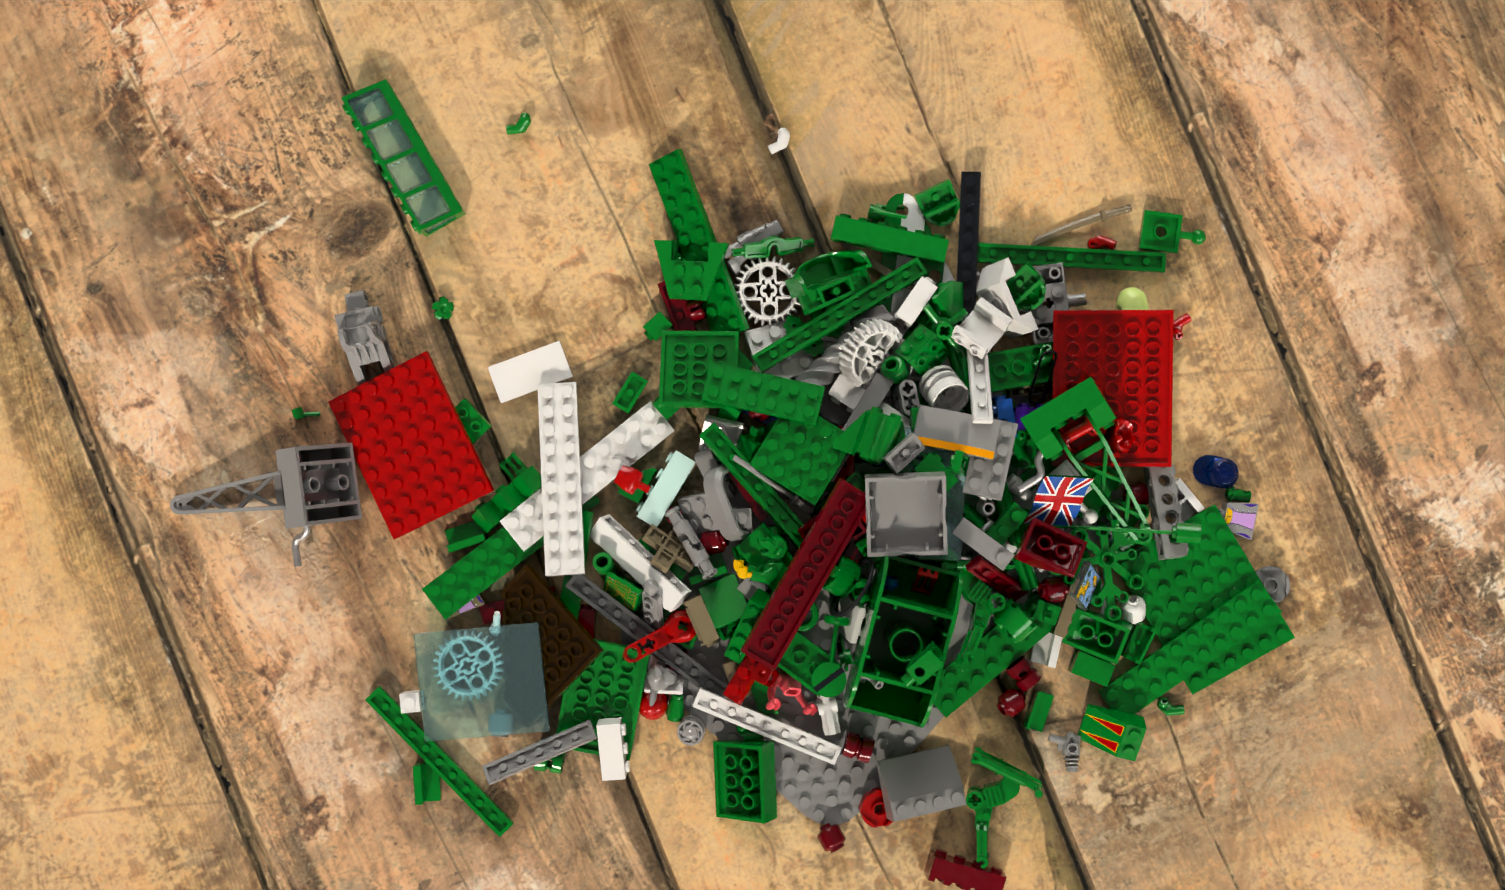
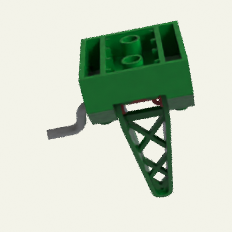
(1045, 431)

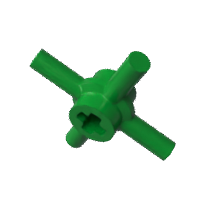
(947, 323)

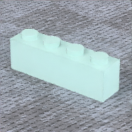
(666, 489)

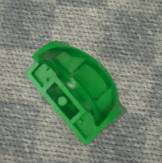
(824, 279)

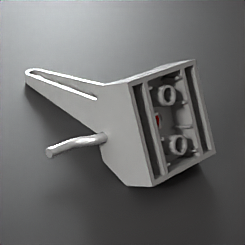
(311, 488)

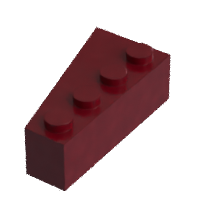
(962, 872)

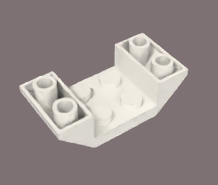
(995, 291)

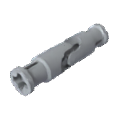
(689, 540)

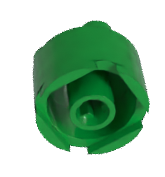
(842, 577)
(1015, 621)

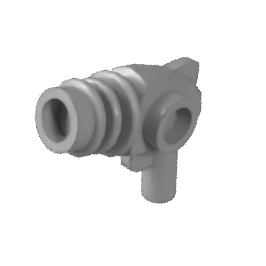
(1070, 748)

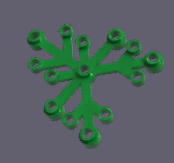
(1119, 539)

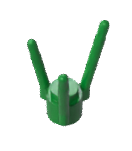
(877, 212)

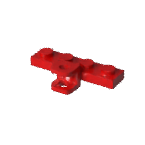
(744, 677)

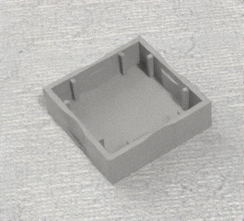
(906, 513)

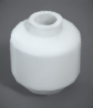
(1133, 610)

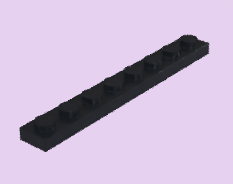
(969, 237)

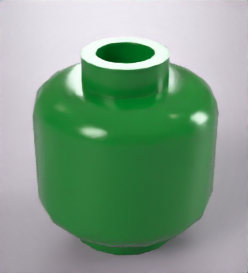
(895, 369)

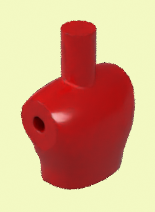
(630, 479)

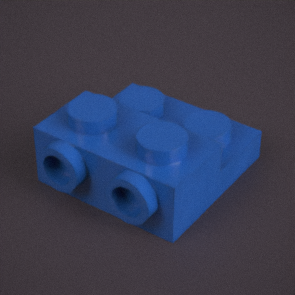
(1003, 409)

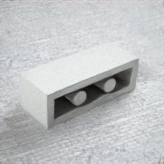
(612, 749)

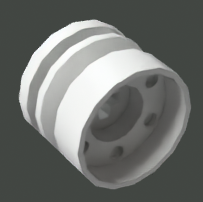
(944, 389)

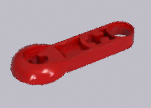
(666, 634)

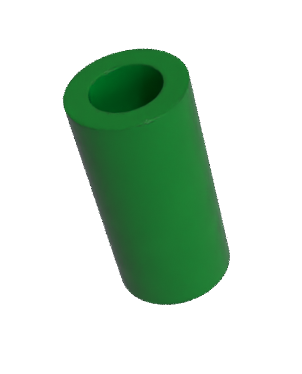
(603, 564)

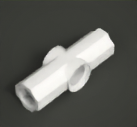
(828, 710)

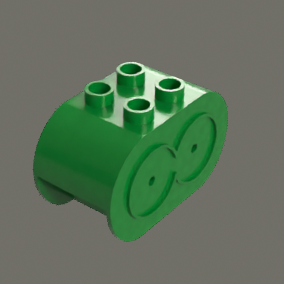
(894, 633)

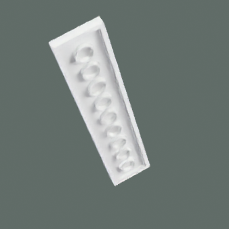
(598, 469)
(561, 479)

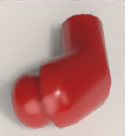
(1100, 241)
(1178, 325)

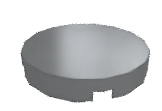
(1275, 582)

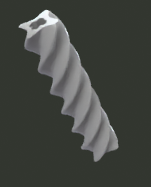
(823, 369)

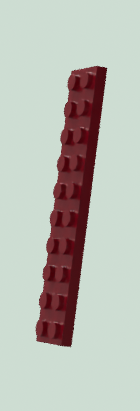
(806, 575)

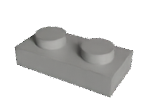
(904, 453)

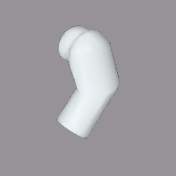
(782, 141)

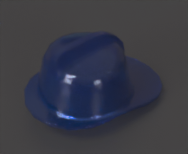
(1215, 471)

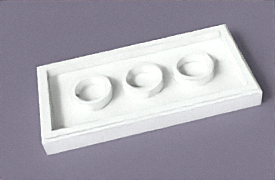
(523, 373)

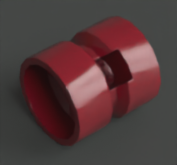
(1027, 678)
(858, 747)

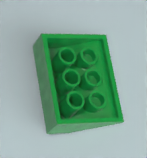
(745, 780)

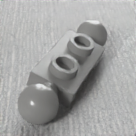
(652, 604)

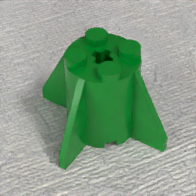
(872, 436)

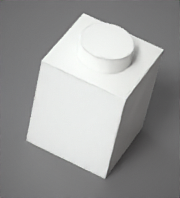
(410, 701)

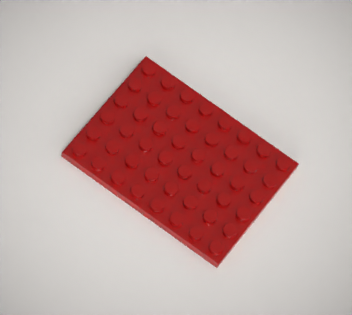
(1133, 367)
(411, 445)

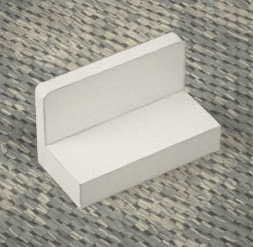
(1047, 650)

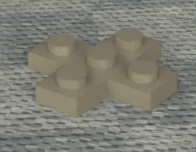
(668, 550)

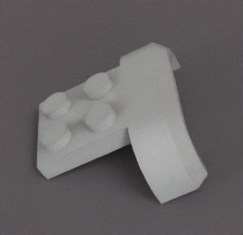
(712, 508)

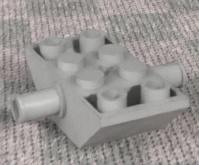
(1058, 298)

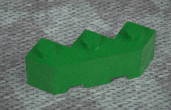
(507, 499)

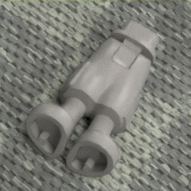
(754, 235)

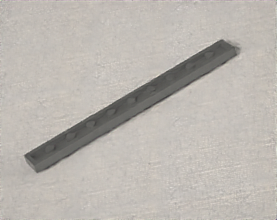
(638, 629)

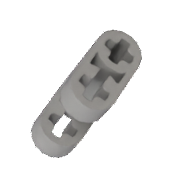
(898, 394)

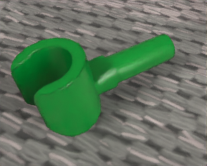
(298, 413)

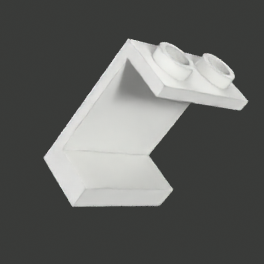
(981, 328)

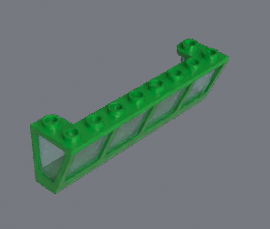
(403, 157)

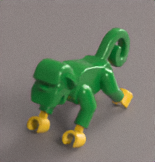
(772, 571)

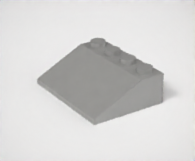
(920, 783)

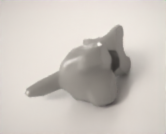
(658, 676)

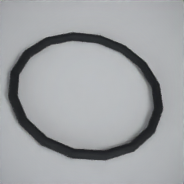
(860, 595)

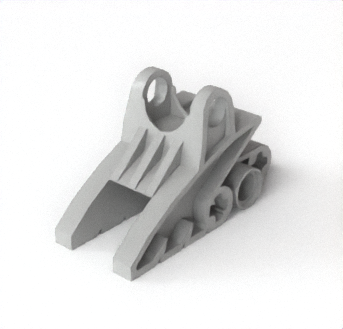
(363, 335)

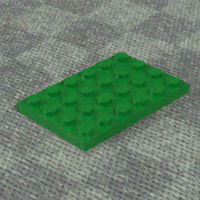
(606, 690)

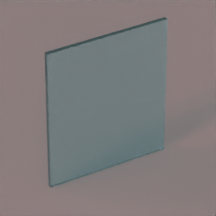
(481, 682)

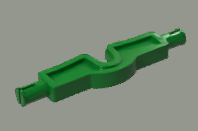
(763, 248)

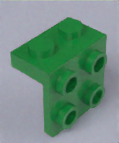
(923, 350)

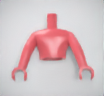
(789, 687)

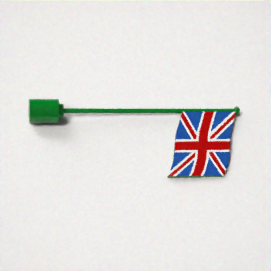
(1060, 501)

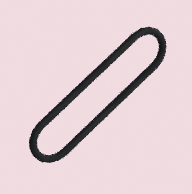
(1049, 378)

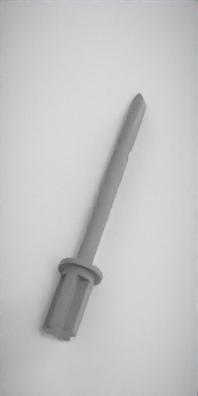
(794, 499)

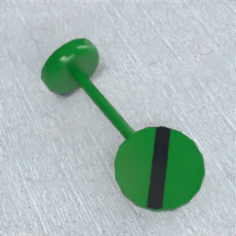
(829, 678)

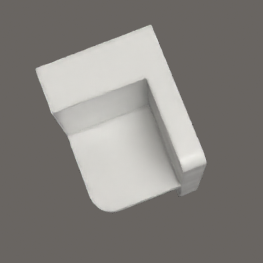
(1188, 501)

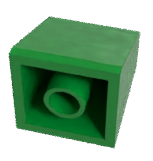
(724, 604)

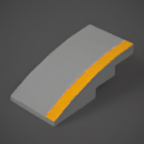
(954, 431)

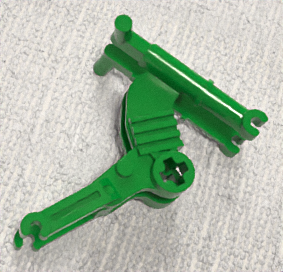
(980, 598)
(995, 794)

